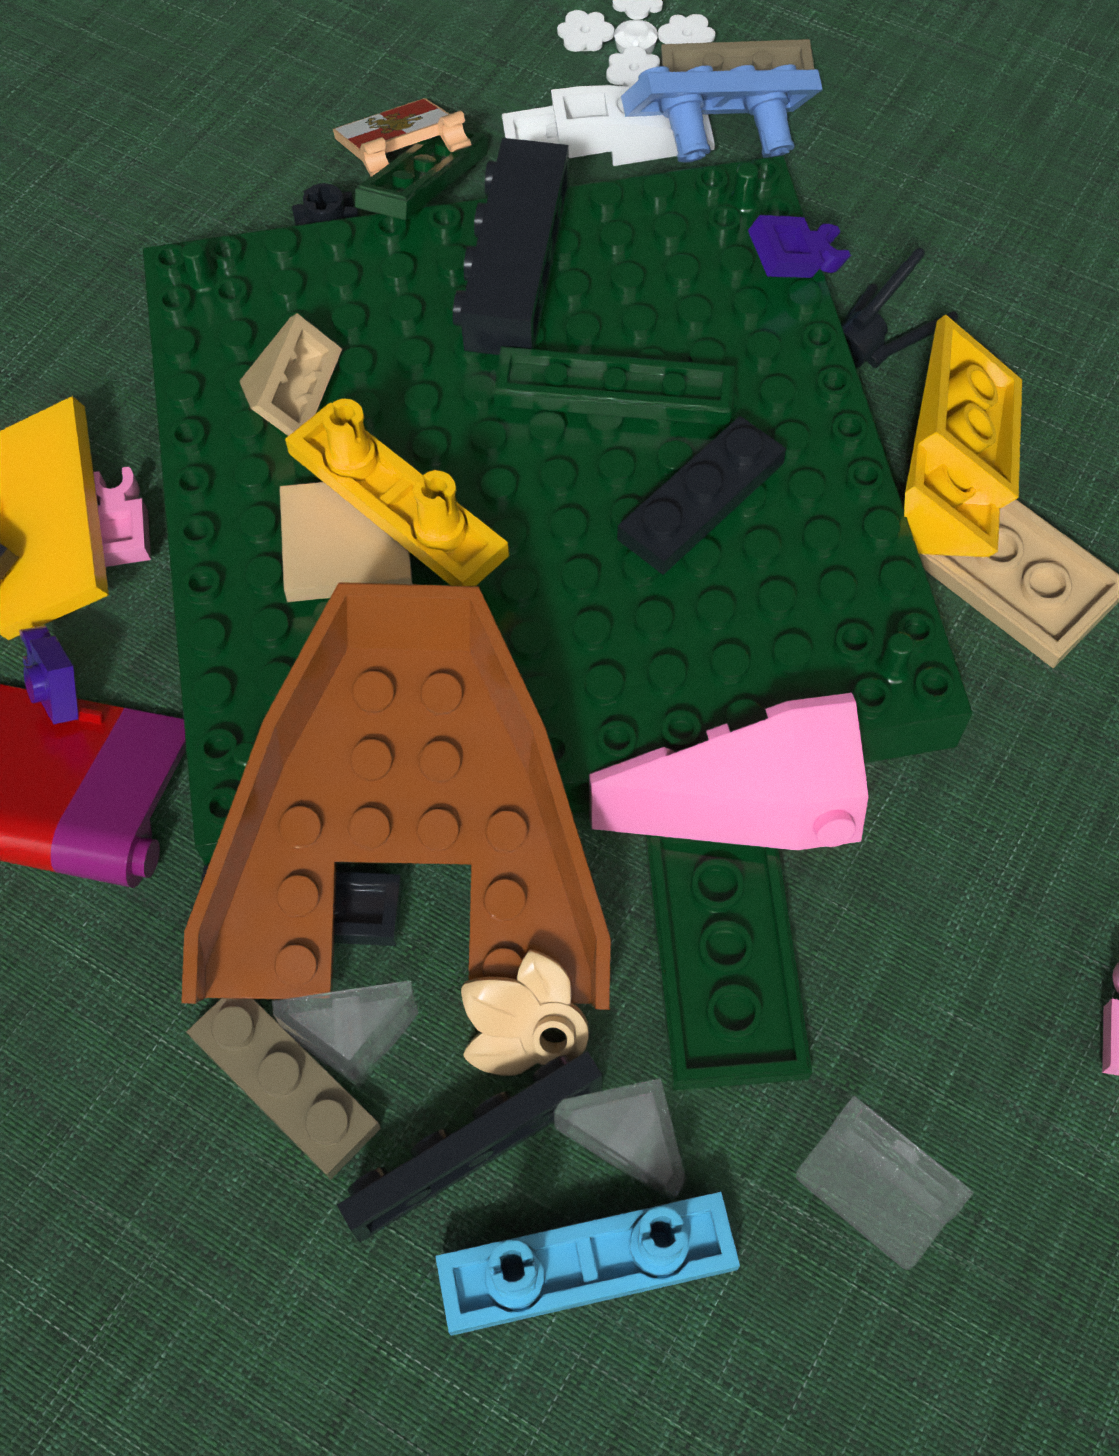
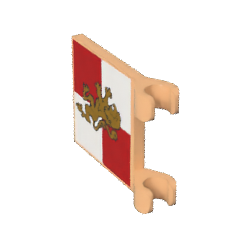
(399, 128)

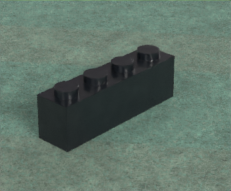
(514, 246)

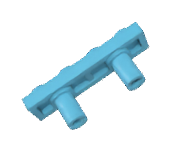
(586, 1263)

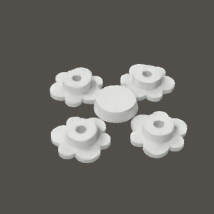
(633, 38)

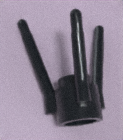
(867, 329)

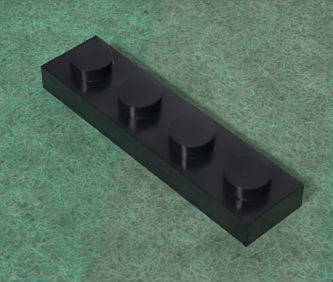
(446, 1159)

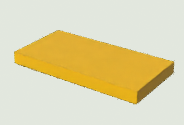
(49, 519)

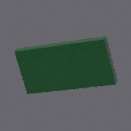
(726, 964)

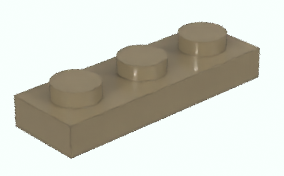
(729, 55)
(285, 1082)

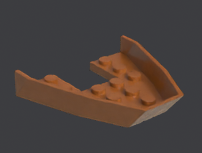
(396, 747)

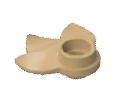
(516, 1013)

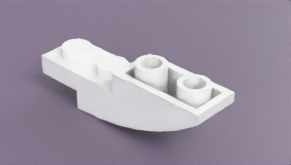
(594, 123)

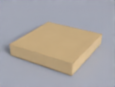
(333, 543)

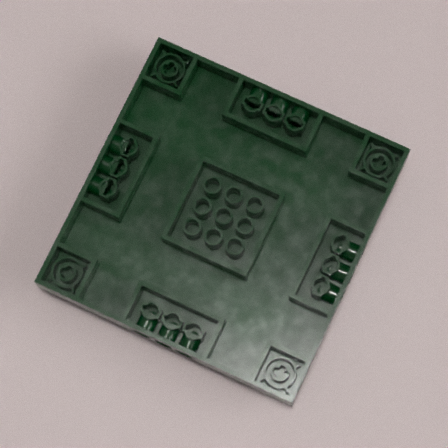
(779, 603)

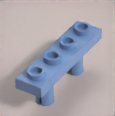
(741, 90)

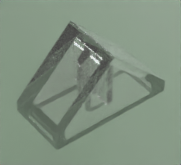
(351, 1026)
(630, 1131)

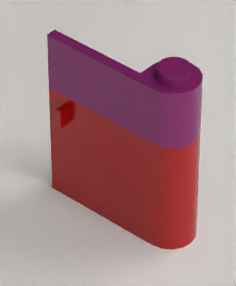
(83, 788)

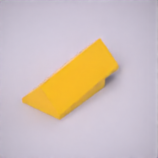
(963, 448)

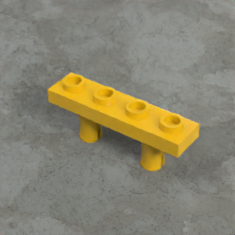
(396, 497)

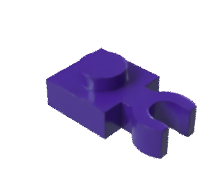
(794, 250)
(49, 674)

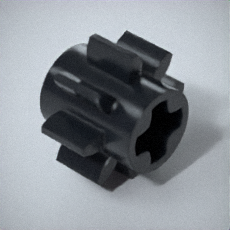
(324, 203)

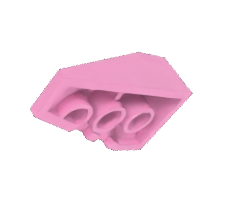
(769, 784)

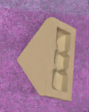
(291, 375)

